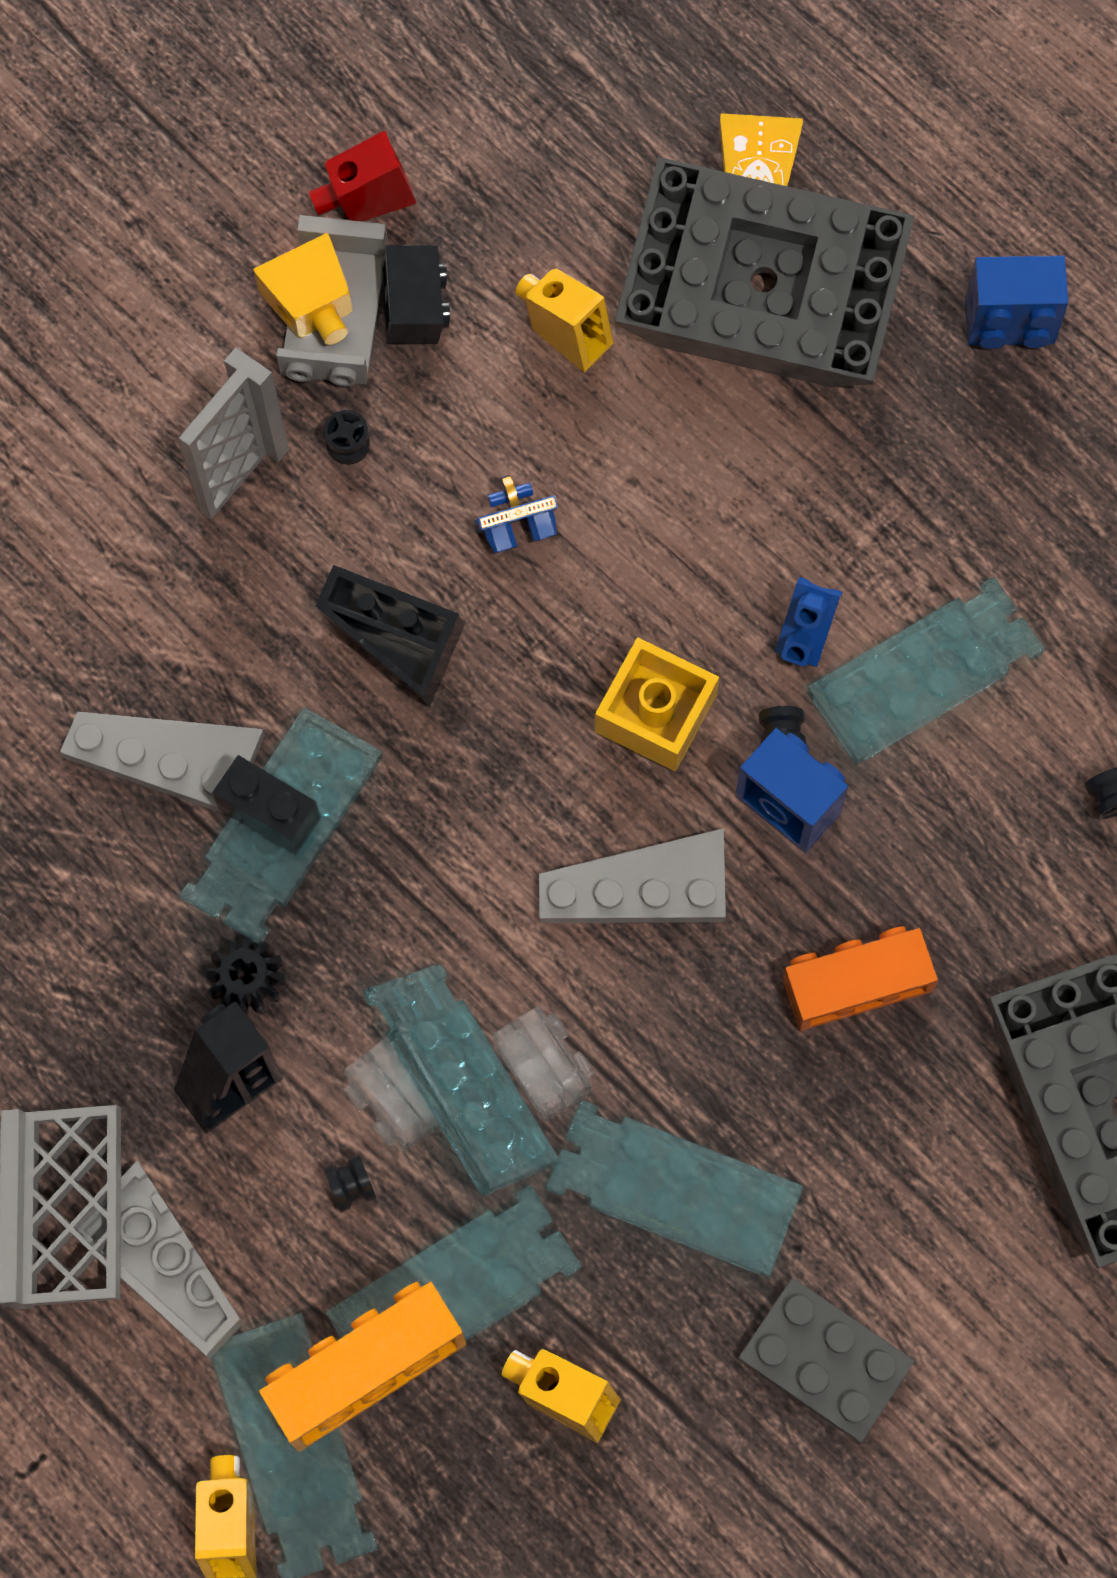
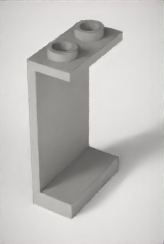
(360, 256)

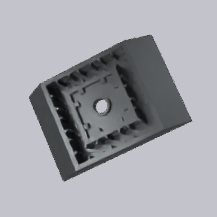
(717, 230)
(1063, 1068)

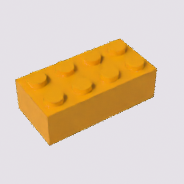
(363, 1365)

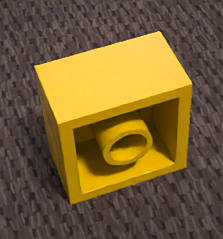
(656, 704)

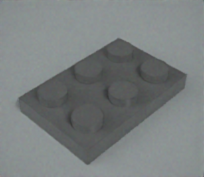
(826, 1360)

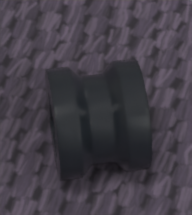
(349, 427)
(785, 718)
(1104, 789)
(349, 1183)

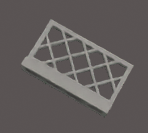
(233, 433)
(20, 1212)

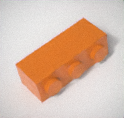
(859, 977)

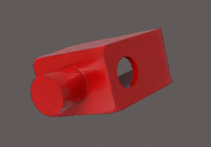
(365, 181)

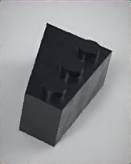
(393, 628)
(225, 1067)

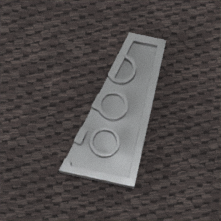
(159, 753)
(646, 885)
(165, 1266)

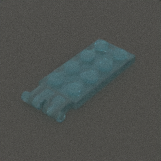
(923, 671)
(253, 871)
(462, 1080)
(677, 1189)
(477, 1270)
(302, 1494)

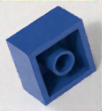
(1016, 301)
(791, 789)

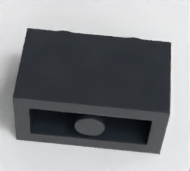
(413, 294)
(266, 805)

